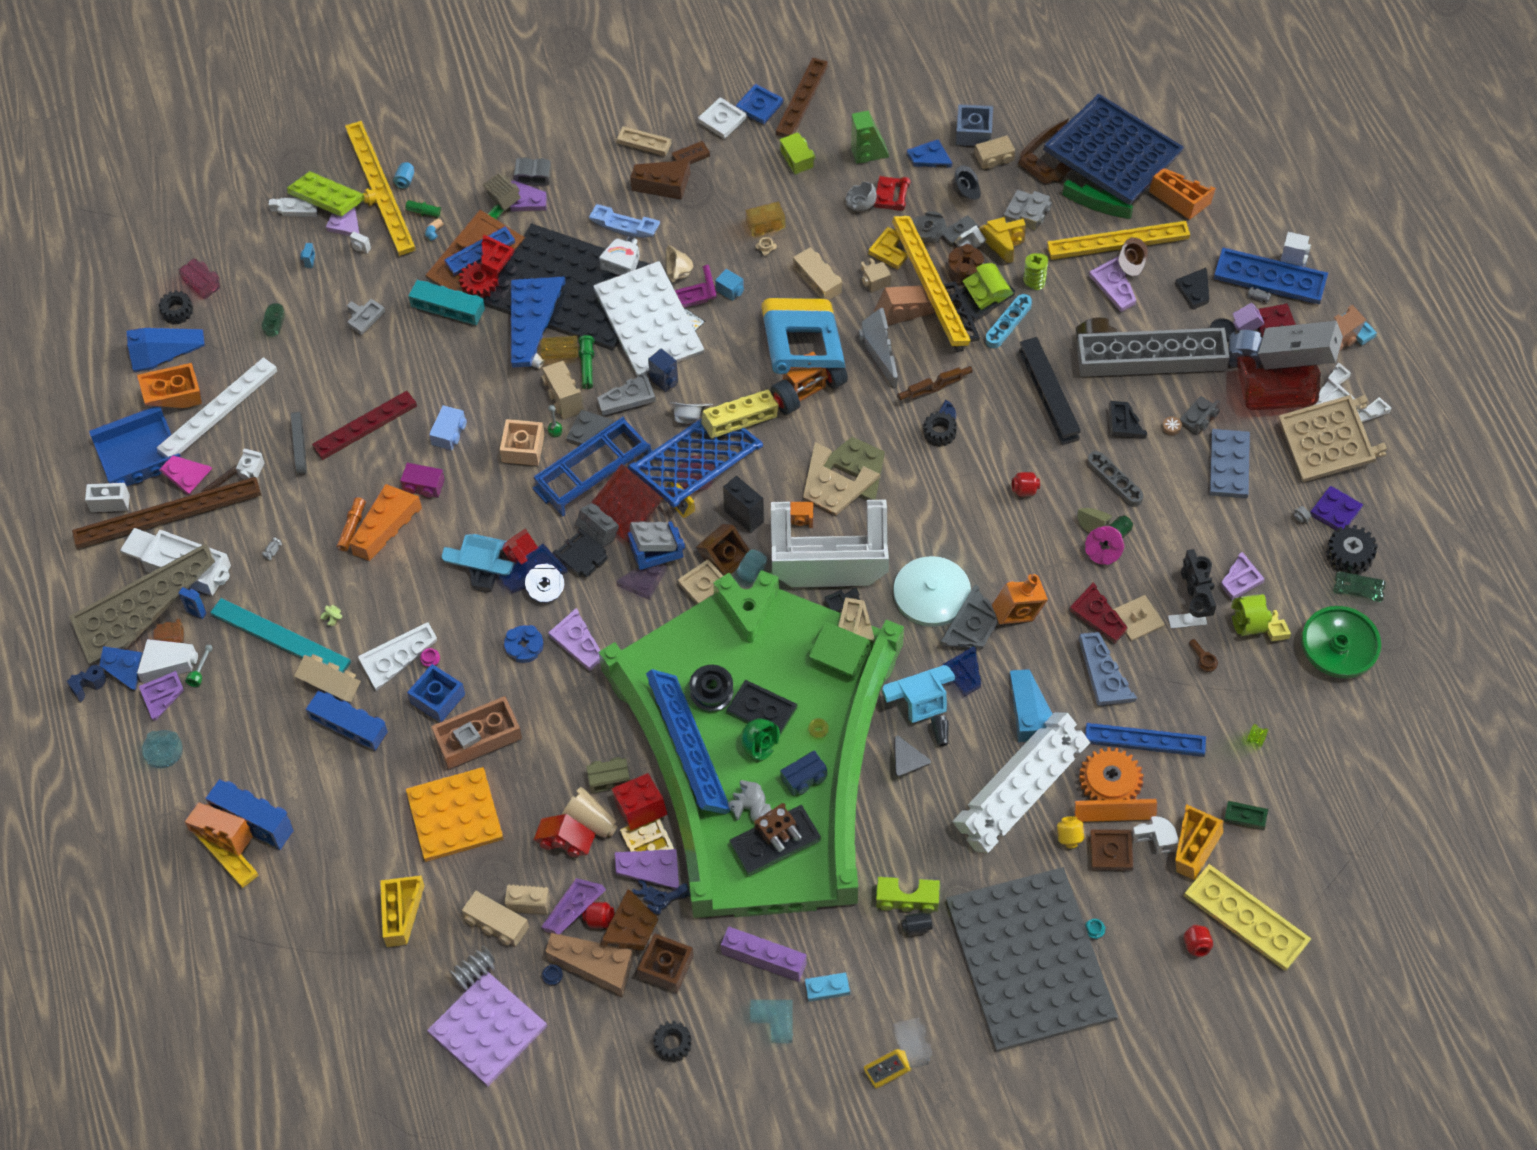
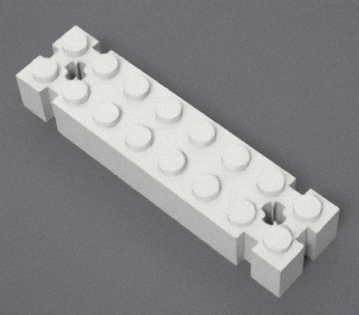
(1021, 782)

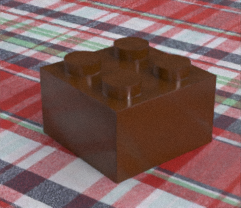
(665, 963)

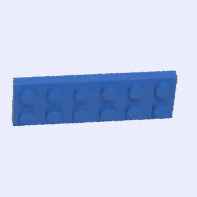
(1271, 276)

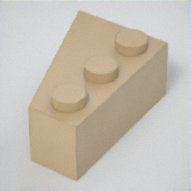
(562, 389)

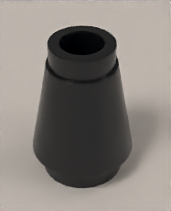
(940, 729)

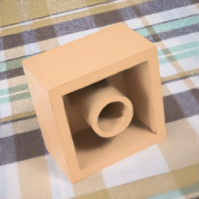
(522, 442)

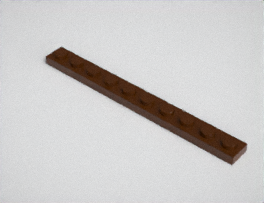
(166, 512)

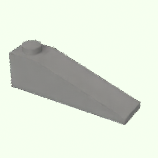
(878, 345)

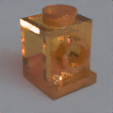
(170, 632)

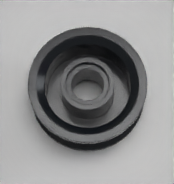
(715, 698)

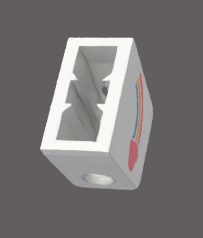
(620, 256)

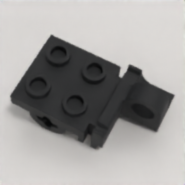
(1199, 585)

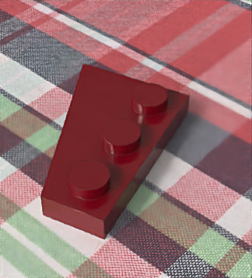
(1098, 614)

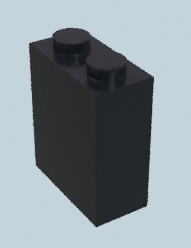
(743, 504)

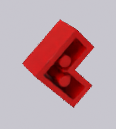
(564, 833)

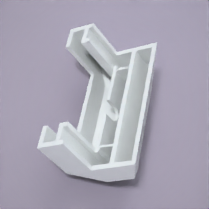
(830, 559)

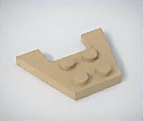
(831, 489)

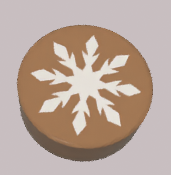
(1172, 426)

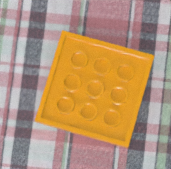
(454, 814)

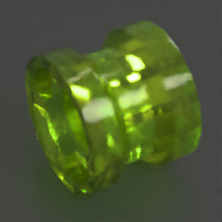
(1257, 735)

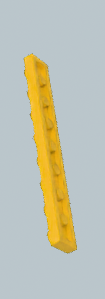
(1115, 240)

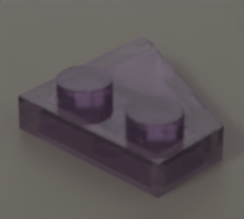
(643, 581)

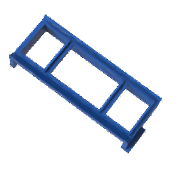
(581, 452)

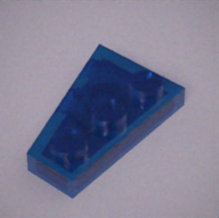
(542, 555)

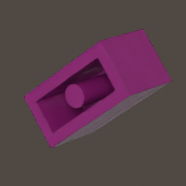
(422, 480)

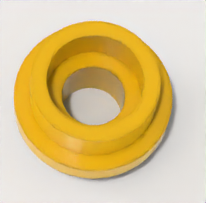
(369, 197)

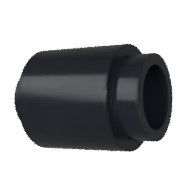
(917, 923)

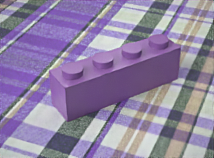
(763, 954)

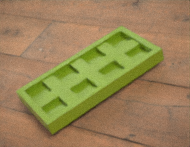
(325, 193)

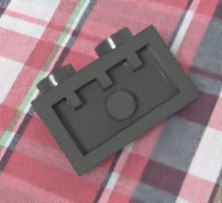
(1200, 414)

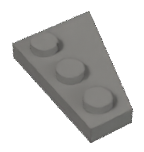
(632, 394)

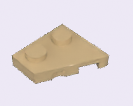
(856, 618)

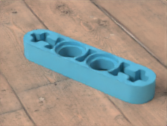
(1009, 321)

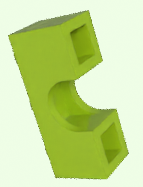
(891, 897)

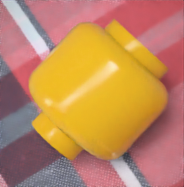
(1070, 831)

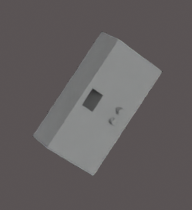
(1300, 345)

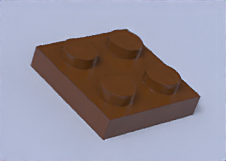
(1111, 850)

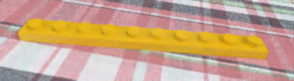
(380, 186)
(931, 281)

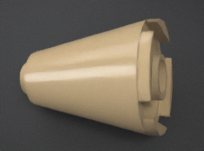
(591, 814)

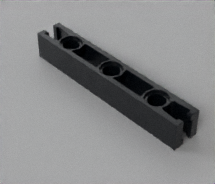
(1049, 391)

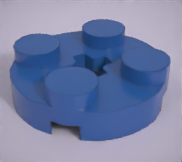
(519, 634)

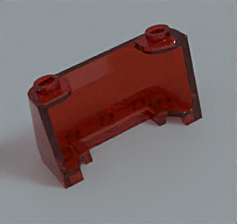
(1279, 386)

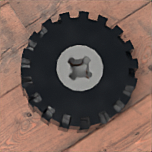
(1341, 550)

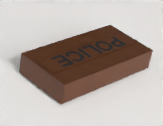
(693, 153)

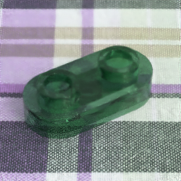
(273, 321)

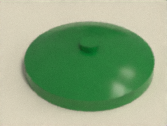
(1341, 642)

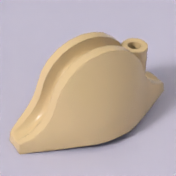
(677, 264)

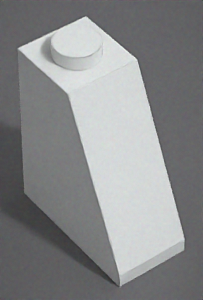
(164, 658)

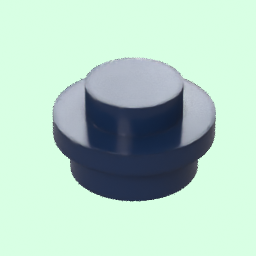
(552, 975)

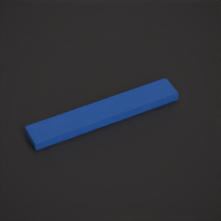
(1146, 739)

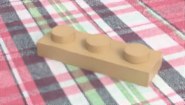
(644, 141)

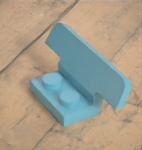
(479, 553)
(922, 692)

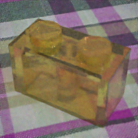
(765, 218)

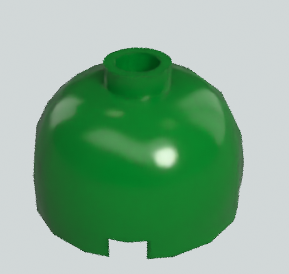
(759, 738)

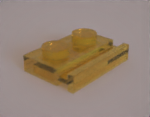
(559, 347)

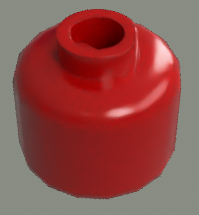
(1025, 484)
(598, 915)
(1198, 940)

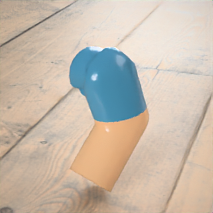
(431, 228)

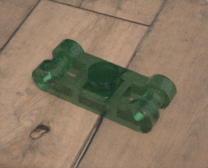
(1359, 586)

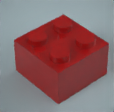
(639, 801)

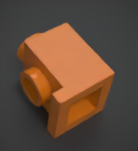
(801, 513)

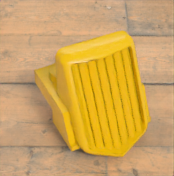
(1003, 236)

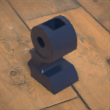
(92, 678)

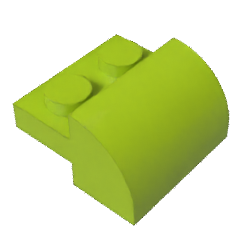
(987, 285)

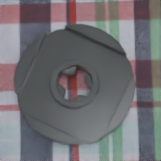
(935, 231)

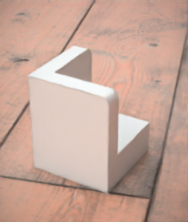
(972, 236)

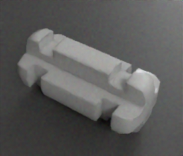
(1259, 295)
(271, 548)

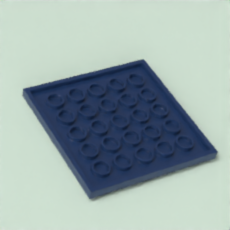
(1113, 148)

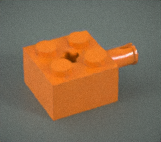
(1020, 601)

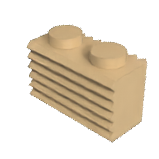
(994, 152)
(527, 899)

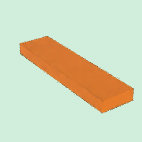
(1115, 810)

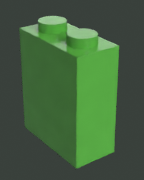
(839, 649)

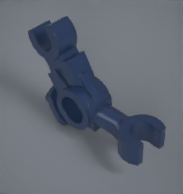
(660, 899)

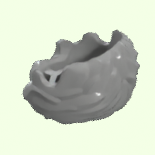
(861, 196)

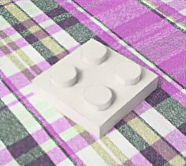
(722, 118)

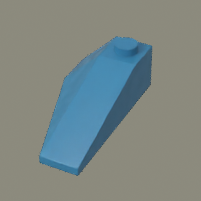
(1029, 704)

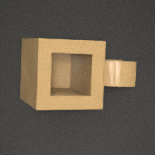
(875, 276)

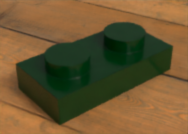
(1246, 815)

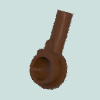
(1207, 661)

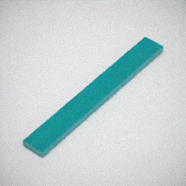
(275, 634)

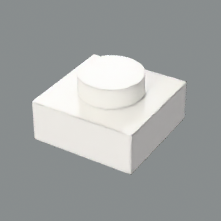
(360, 242)

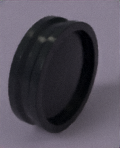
(1224, 323)

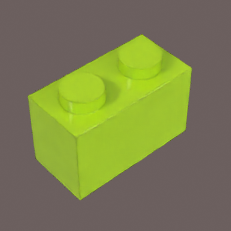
(797, 153)

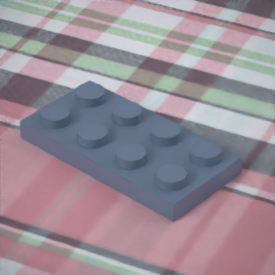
(1229, 463)

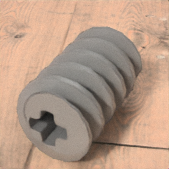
(473, 968)

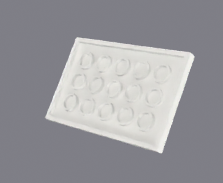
(648, 316)

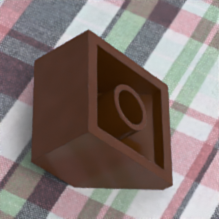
(724, 549)

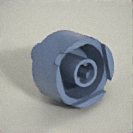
(1244, 344)

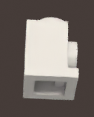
(250, 464)

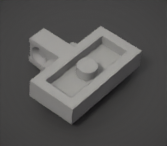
(364, 316)

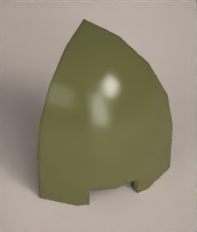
(1092, 518)

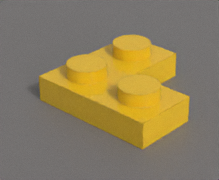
(886, 251)

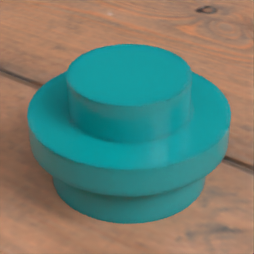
(1095, 928)

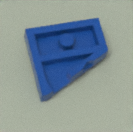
(929, 155)
(122, 664)

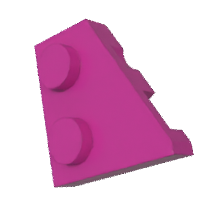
(184, 473)

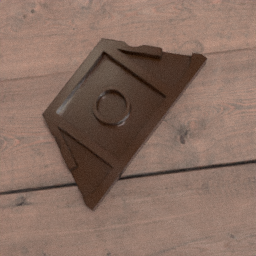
(631, 924)

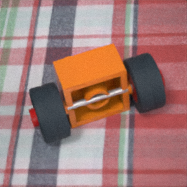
(804, 382)

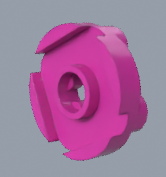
(1114, 540)

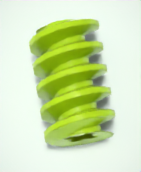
(1035, 271)

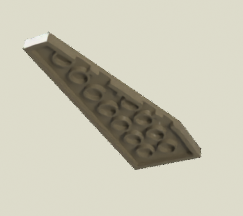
(132, 609)

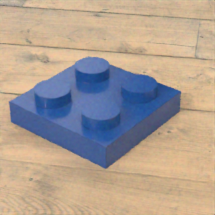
(759, 104)

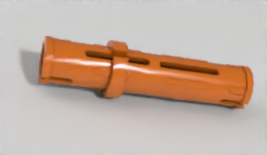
(353, 517)

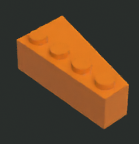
(384, 519)

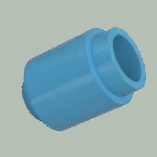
(403, 175)

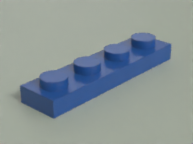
(474, 252)

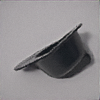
(966, 183)

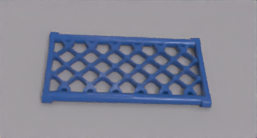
(707, 475)

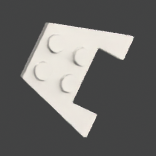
(1333, 390)

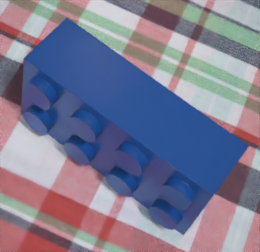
(264, 820)

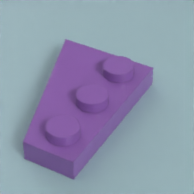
(572, 904)

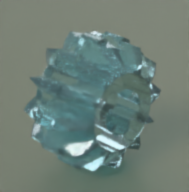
(752, 565)

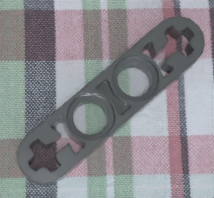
(299, 443)
(1112, 481)

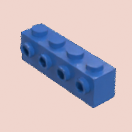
(347, 720)

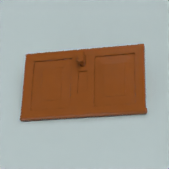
(480, 225)

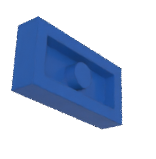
(192, 602)

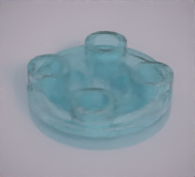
(162, 748)

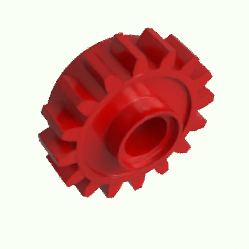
(477, 280)

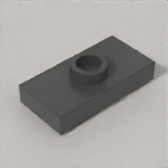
(958, 229)

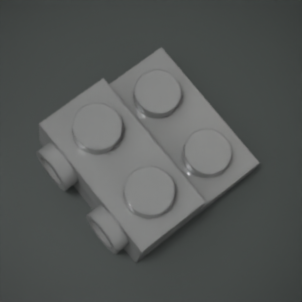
(1028, 207)

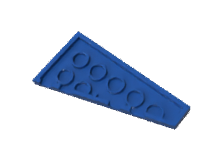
(530, 313)

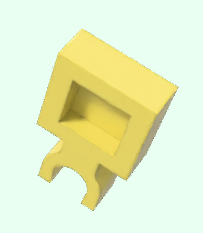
(1277, 628)

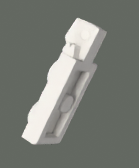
(293, 207)

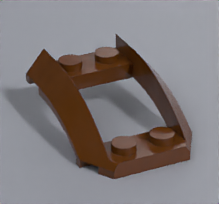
(1037, 166)

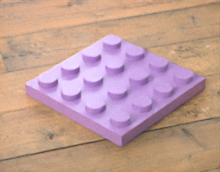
(487, 1028)

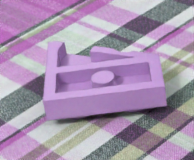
(343, 225)

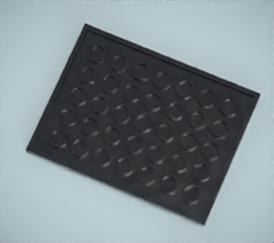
(554, 254)

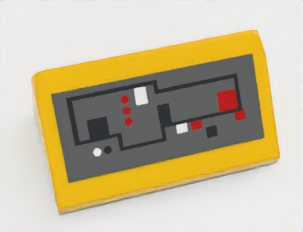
(686, 506)
(887, 1068)

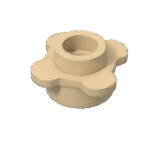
(766, 241)

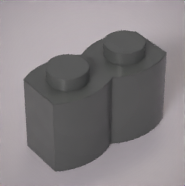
(532, 171)

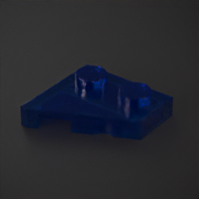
(966, 671)

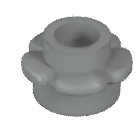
(1302, 514)

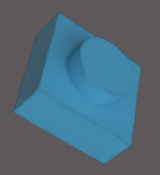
(308, 255)

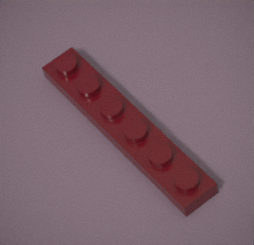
(364, 425)

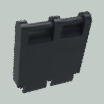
(581, 554)

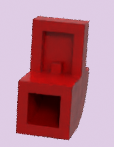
(519, 546)

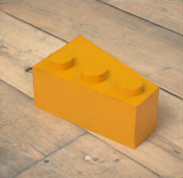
(1197, 840)

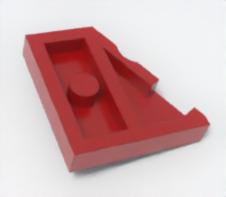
(494, 254)

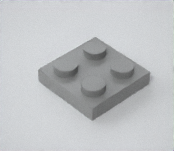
(653, 536)

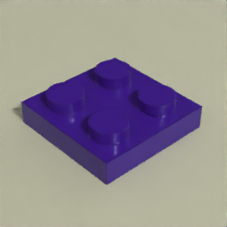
(1336, 509)

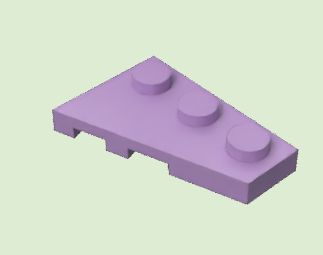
(1114, 284)
(576, 640)

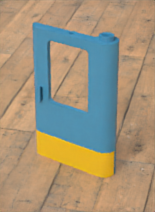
(801, 315)

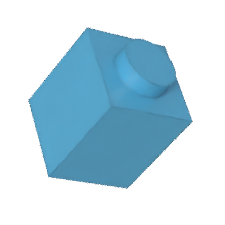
(729, 284)

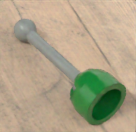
(556, 426)
(195, 678)

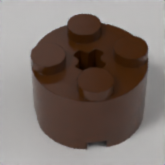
(963, 263)

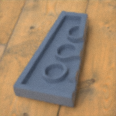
(1104, 673)

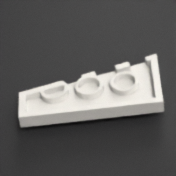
(393, 656)

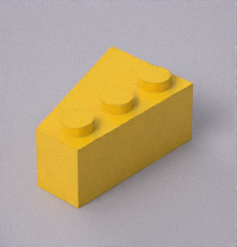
(399, 907)

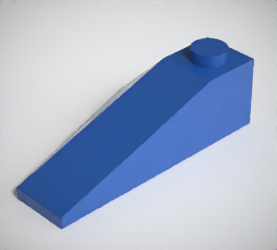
(155, 345)

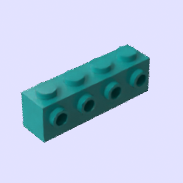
(446, 302)

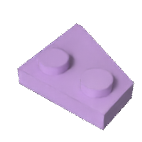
(1241, 578)

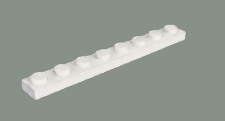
(217, 408)

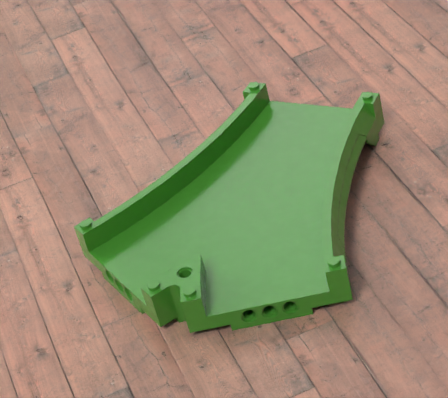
(766, 640)

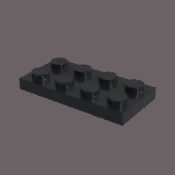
(757, 854)

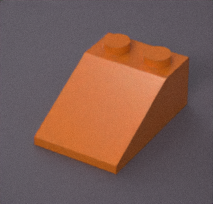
(170, 387)

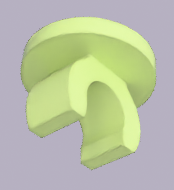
(334, 614)

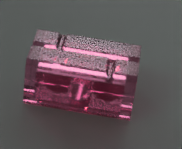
(200, 278)

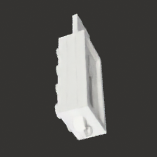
(166, 547)

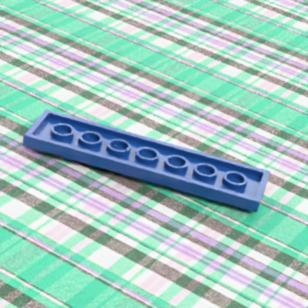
(688, 742)

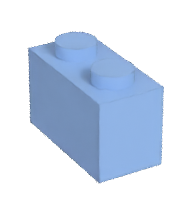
(447, 428)

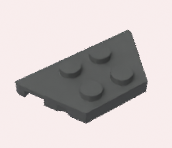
(972, 623)

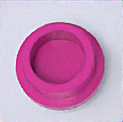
(430, 656)

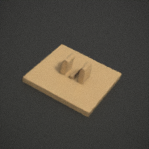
(1139, 617)

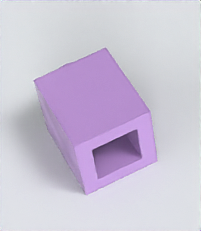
(1248, 318)

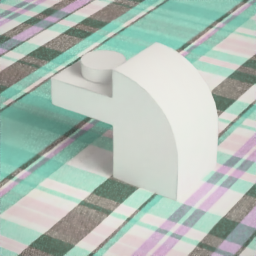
(1159, 831)

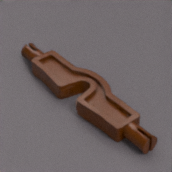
(928, 386)

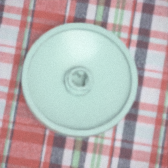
(931, 591)

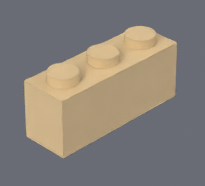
(817, 274)
(328, 677)
(495, 919)

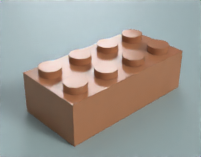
(493, 723)

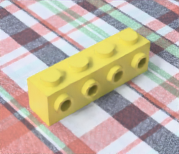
(739, 413)

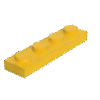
(235, 865)

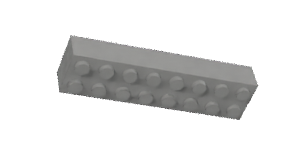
(1152, 352)

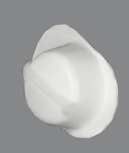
(687, 412)

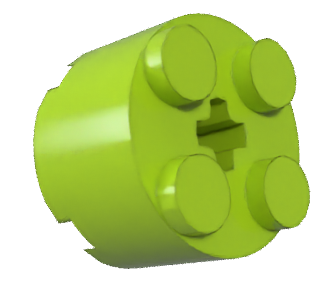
(1251, 614)

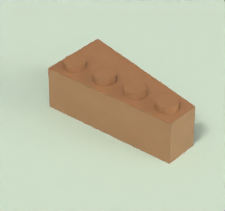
(600, 964)

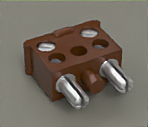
(773, 819)

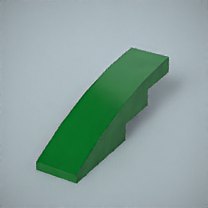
(1101, 202)

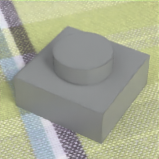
(467, 735)

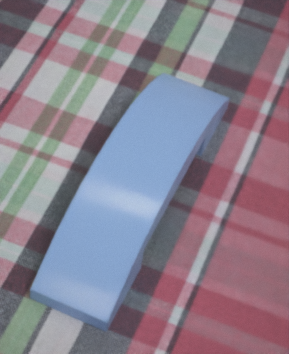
(622, 224)

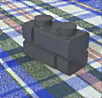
(597, 524)

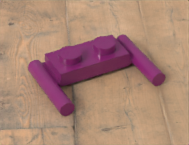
(698, 293)

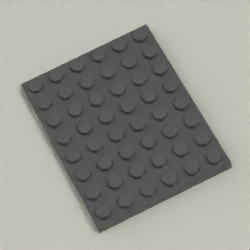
(1031, 959)

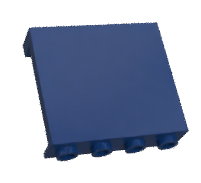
(130, 446)

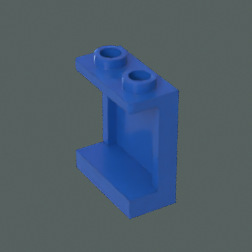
(651, 558)

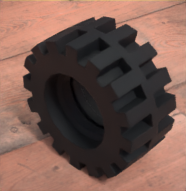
(175, 299)
(940, 419)
(672, 1029)

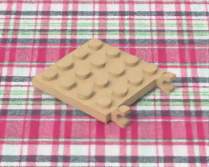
(1329, 437)

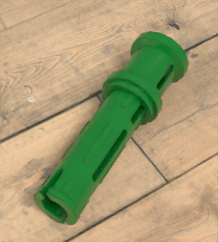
(586, 355)

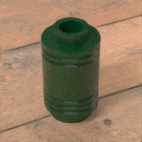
(1123, 525)

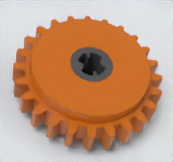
(1101, 766)

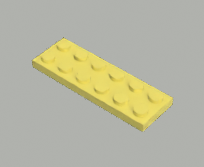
(1247, 917)

